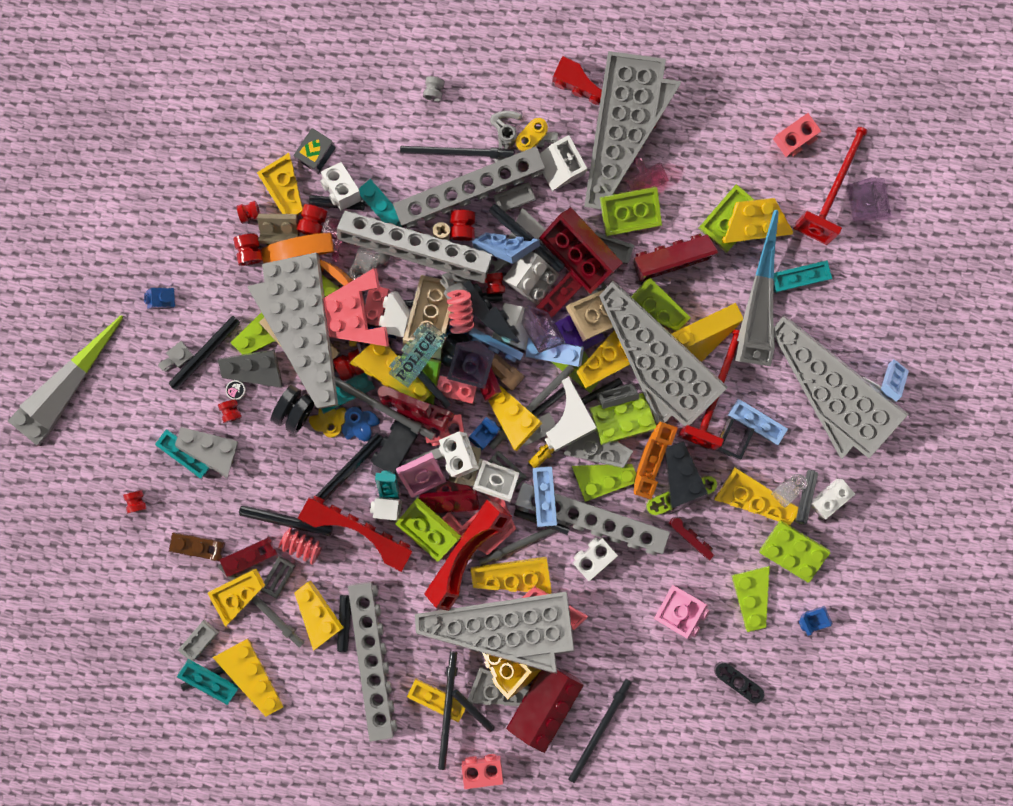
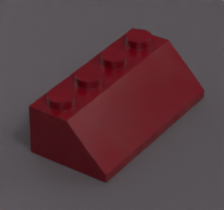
(580, 250)
(675, 257)
(545, 708)

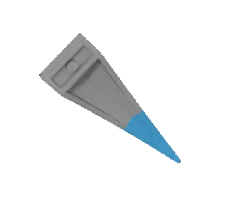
(757, 327)

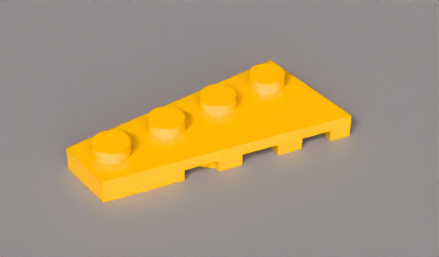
(748, 494)

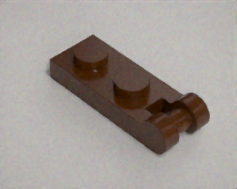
(196, 546)

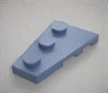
(504, 248)

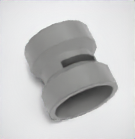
(433, 88)

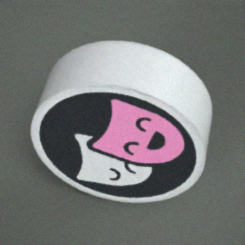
(235, 390)

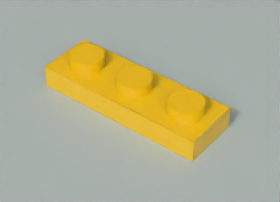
(434, 699)

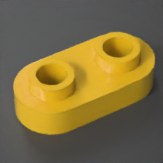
(533, 135)

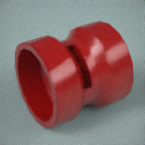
(248, 212)
(494, 283)
(229, 411)
(134, 501)

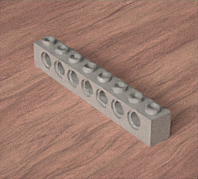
(530, 157)
(400, 241)
(658, 536)
(376, 729)

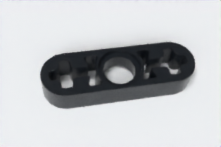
(747, 694)

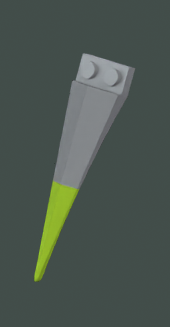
(45, 406)

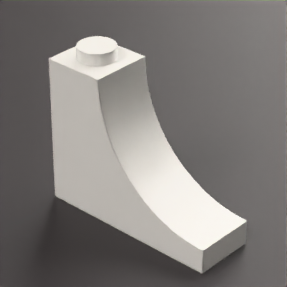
(573, 424)

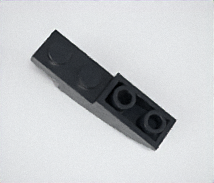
(491, 317)

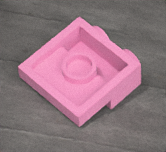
(421, 474)
(682, 612)

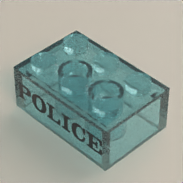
(417, 353)

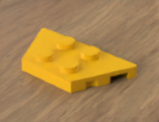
(752, 220)

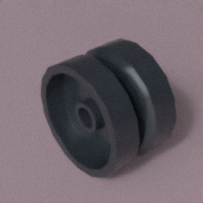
(292, 409)

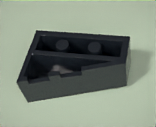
(393, 449)
(684, 481)

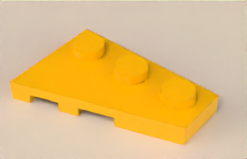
(282, 185)

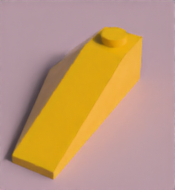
(709, 332)
(509, 675)

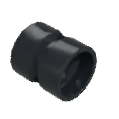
(449, 346)

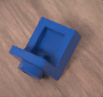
(159, 298)
(484, 433)
(815, 620)

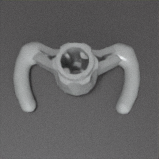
(506, 129)

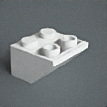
(562, 163)
(531, 277)
(395, 315)

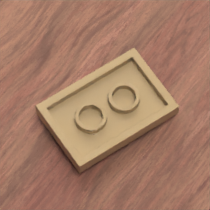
(589, 316)

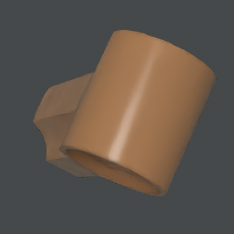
(508, 375)

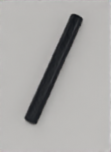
(519, 231)
(198, 359)
(350, 467)
(283, 520)

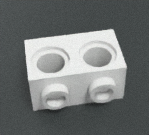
(343, 185)
(462, 452)
(831, 498)
(386, 508)
(598, 562)

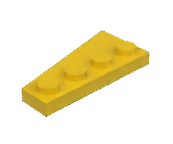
(376, 362)
(513, 575)
(250, 676)

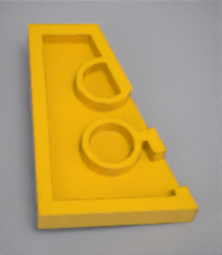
(604, 361)
(514, 418)
(235, 595)
(317, 615)

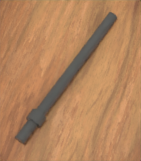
(536, 402)
(416, 426)
(498, 553)
(286, 630)

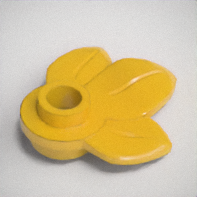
(322, 422)

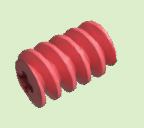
(461, 311)
(300, 546)

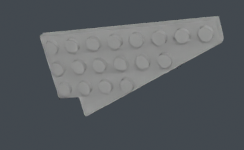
(628, 111)
(296, 314)
(665, 369)
(843, 400)
(515, 629)

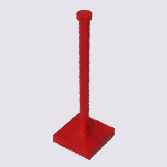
(817, 226)
(701, 436)

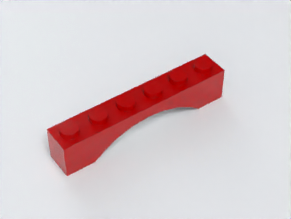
(571, 76)
(392, 552)
(446, 585)

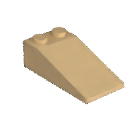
(428, 306)

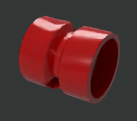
(312, 220)
(462, 225)
(248, 249)
(345, 368)

